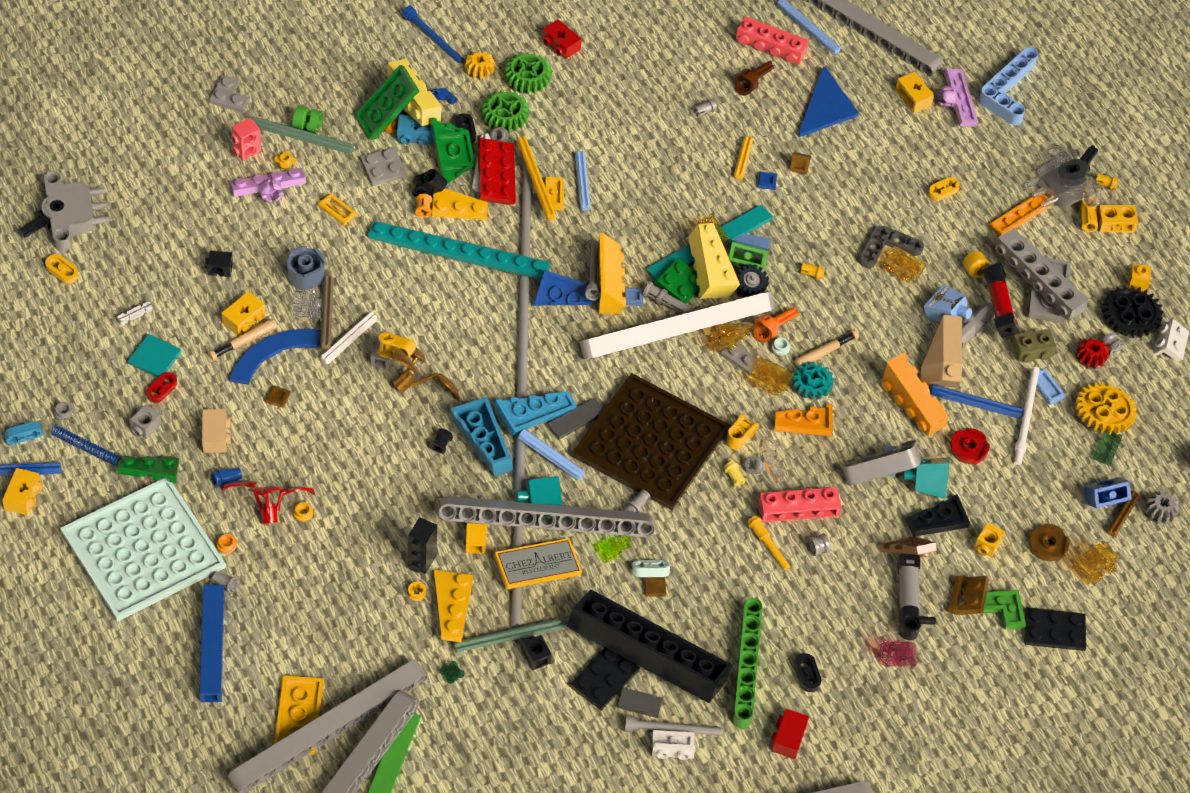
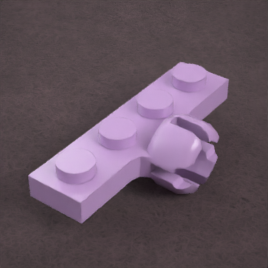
(958, 97)
(269, 184)

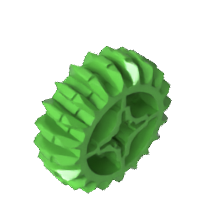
(527, 77)
(504, 113)

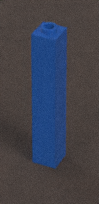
(212, 643)

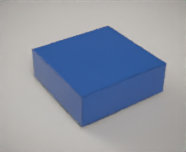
(767, 180)

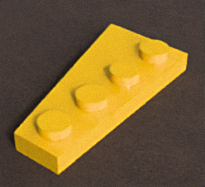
(453, 598)

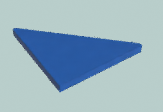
(827, 106)

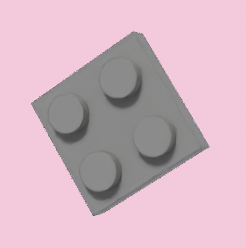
(383, 166)

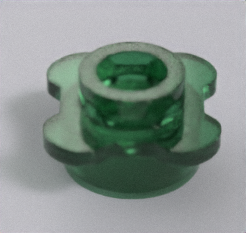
(451, 678)

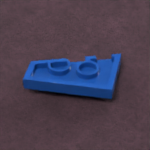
(560, 290)

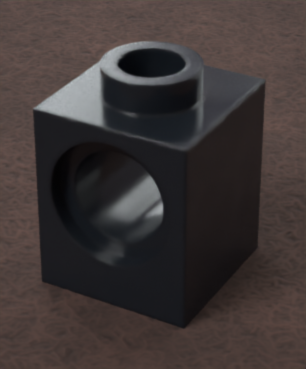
(219, 263)
(540, 659)

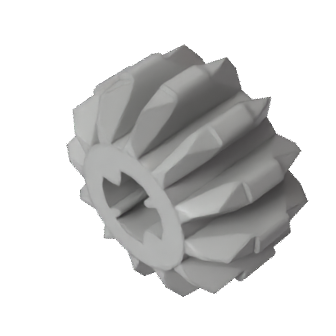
(1162, 507)

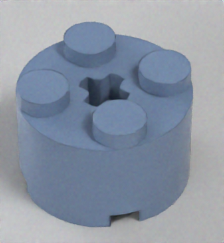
(305, 267)

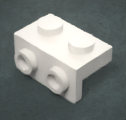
(1171, 340)
(673, 744)

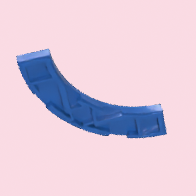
(271, 346)

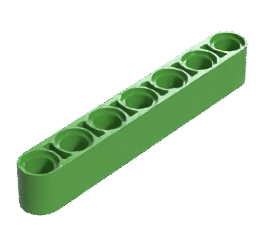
(744, 670)

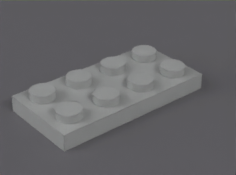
(1038, 306)

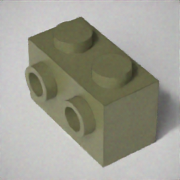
(1033, 345)

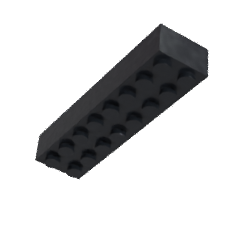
(649, 645)

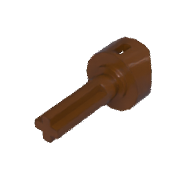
(749, 79)

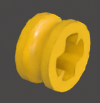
(417, 597)

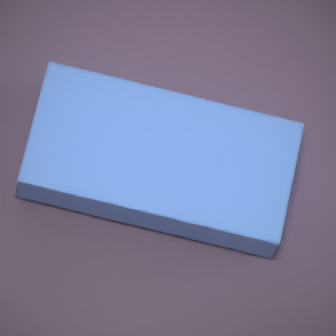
(1048, 387)

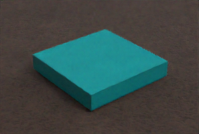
(154, 356)

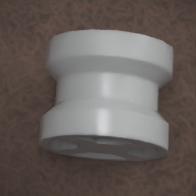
(1113, 343)
(819, 544)

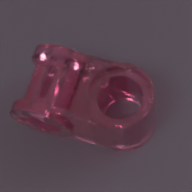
(899, 654)

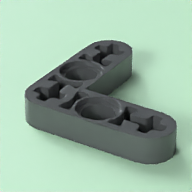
(888, 239)

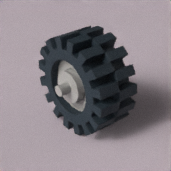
(751, 280)

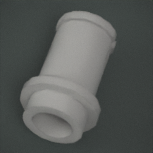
(708, 106)
(229, 583)

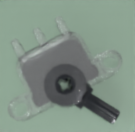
(1066, 179)

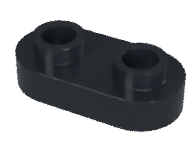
(466, 118)
(809, 673)

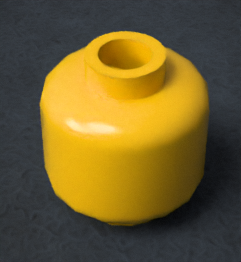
(974, 263)

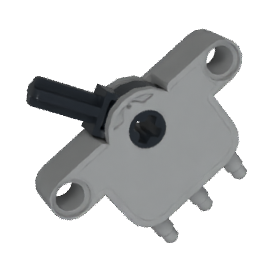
(66, 210)

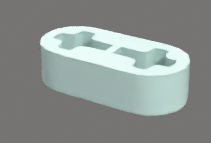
(650, 568)

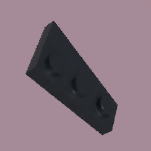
(942, 518)

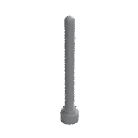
(593, 290)
(633, 724)

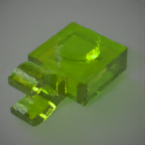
(611, 549)

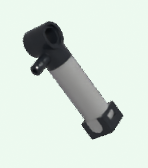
(909, 597)

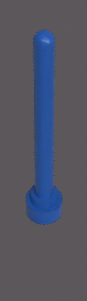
(410, 14)

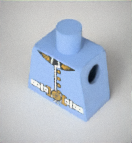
(947, 302)

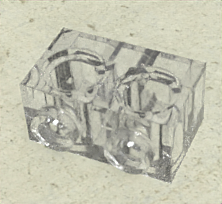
(306, 307)

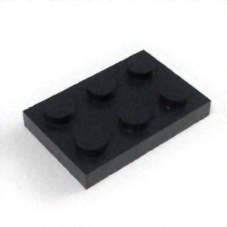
(1055, 629)
(604, 678)

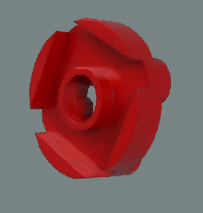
(965, 454)

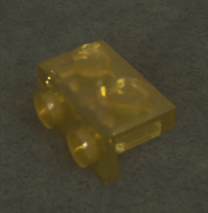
(904, 264)
(771, 376)

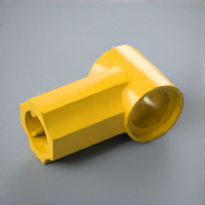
(1089, 217)

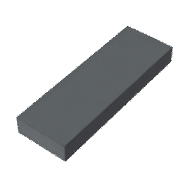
(576, 418)

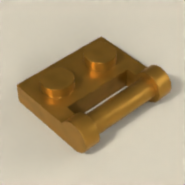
(974, 596)

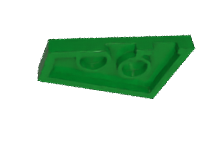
(156, 467)

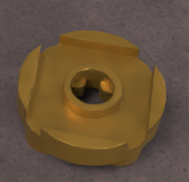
(1049, 552)

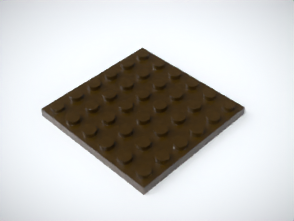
(651, 441)

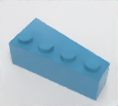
(483, 433)

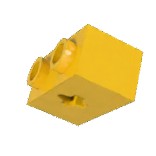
(914, 92)
(243, 313)
(22, 491)

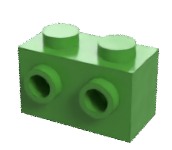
(746, 254)

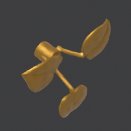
(406, 378)

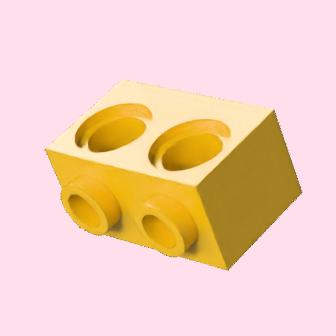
(1117, 218)

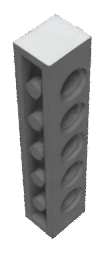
(1041, 274)

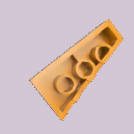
(913, 395)

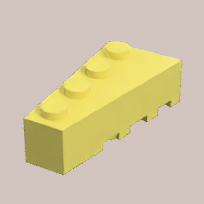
(424, 104)
(712, 264)

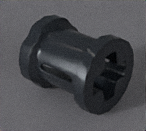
(441, 440)

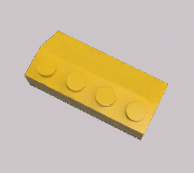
(610, 276)

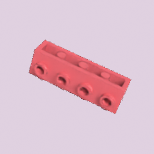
(772, 40)
(799, 504)

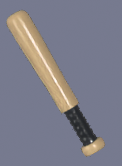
(245, 338)
(825, 349)

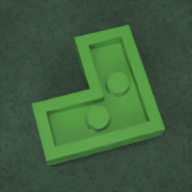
(1009, 605)

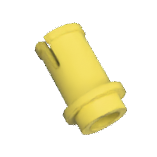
(734, 473)

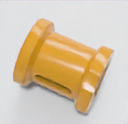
(423, 206)

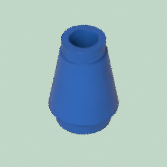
(226, 475)

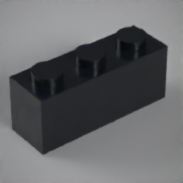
(422, 545)

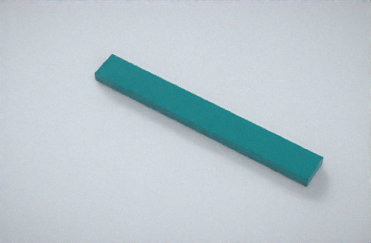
(733, 229)

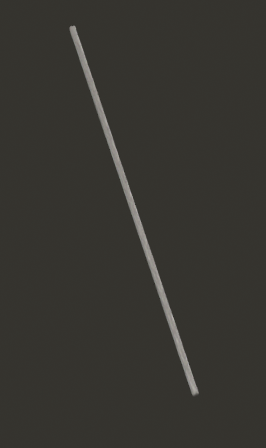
(516, 606)

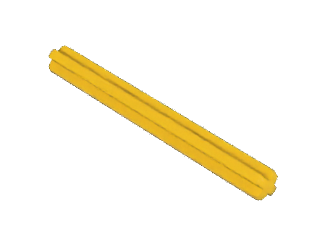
(536, 178)

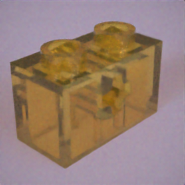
(1095, 563)

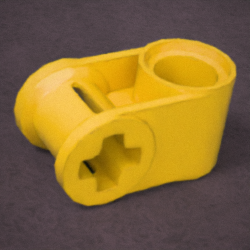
(389, 345)
(740, 432)

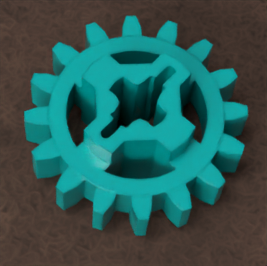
(813, 380)

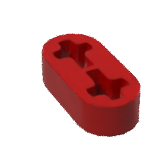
(164, 389)

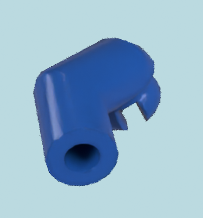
(444, 94)

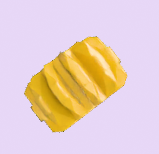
(480, 64)

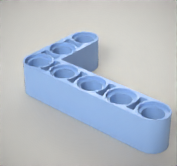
(993, 92)

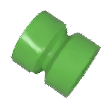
(301, 119)

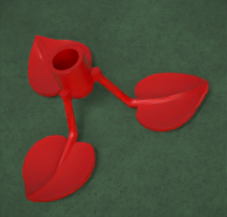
(269, 510)

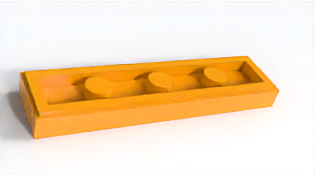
(1018, 215)

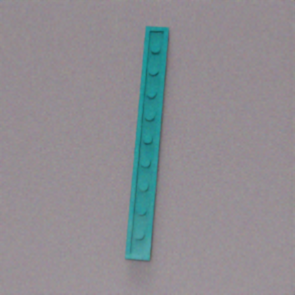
(458, 250)

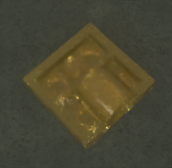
(729, 337)

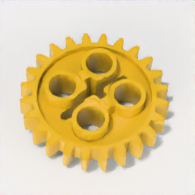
(1106, 408)

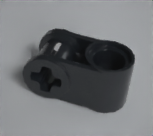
(428, 183)

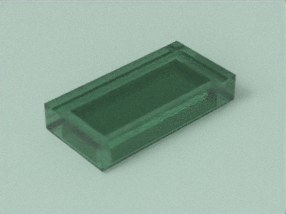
(1107, 448)

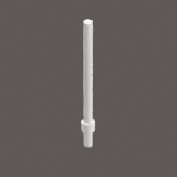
(1020, 446)

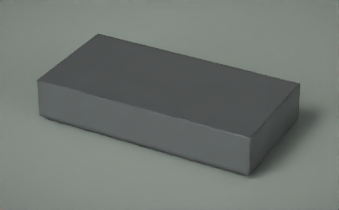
(640, 702)

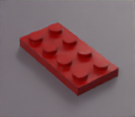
(496, 171)

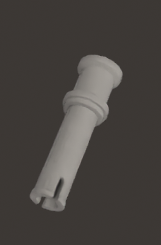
(662, 297)

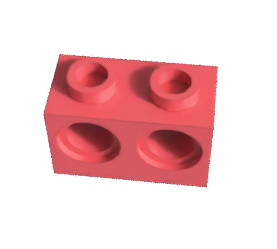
(246, 139)

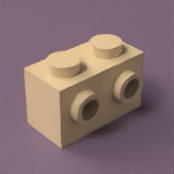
(215, 431)

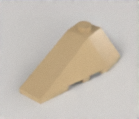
(944, 357)

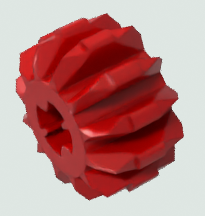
(1092, 352)

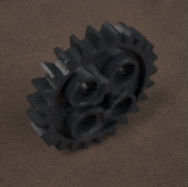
(1132, 311)

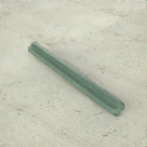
(304, 135)
(511, 634)

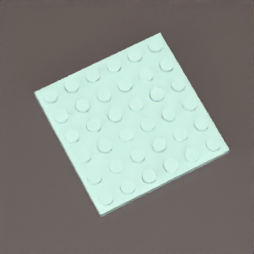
(142, 548)

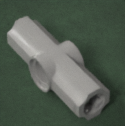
(976, 322)

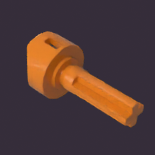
(769, 325)

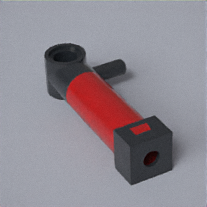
(1004, 316)

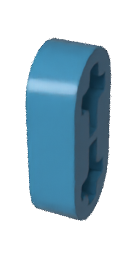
(23, 432)

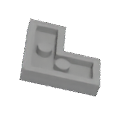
(225, 95)

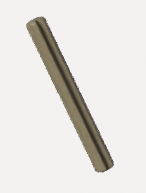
(327, 304)

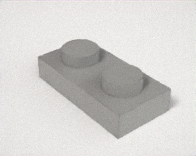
(741, 358)

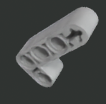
(883, 464)

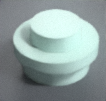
(780, 346)

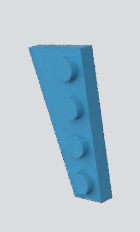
(534, 410)

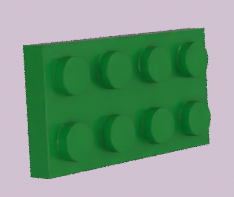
(387, 102)

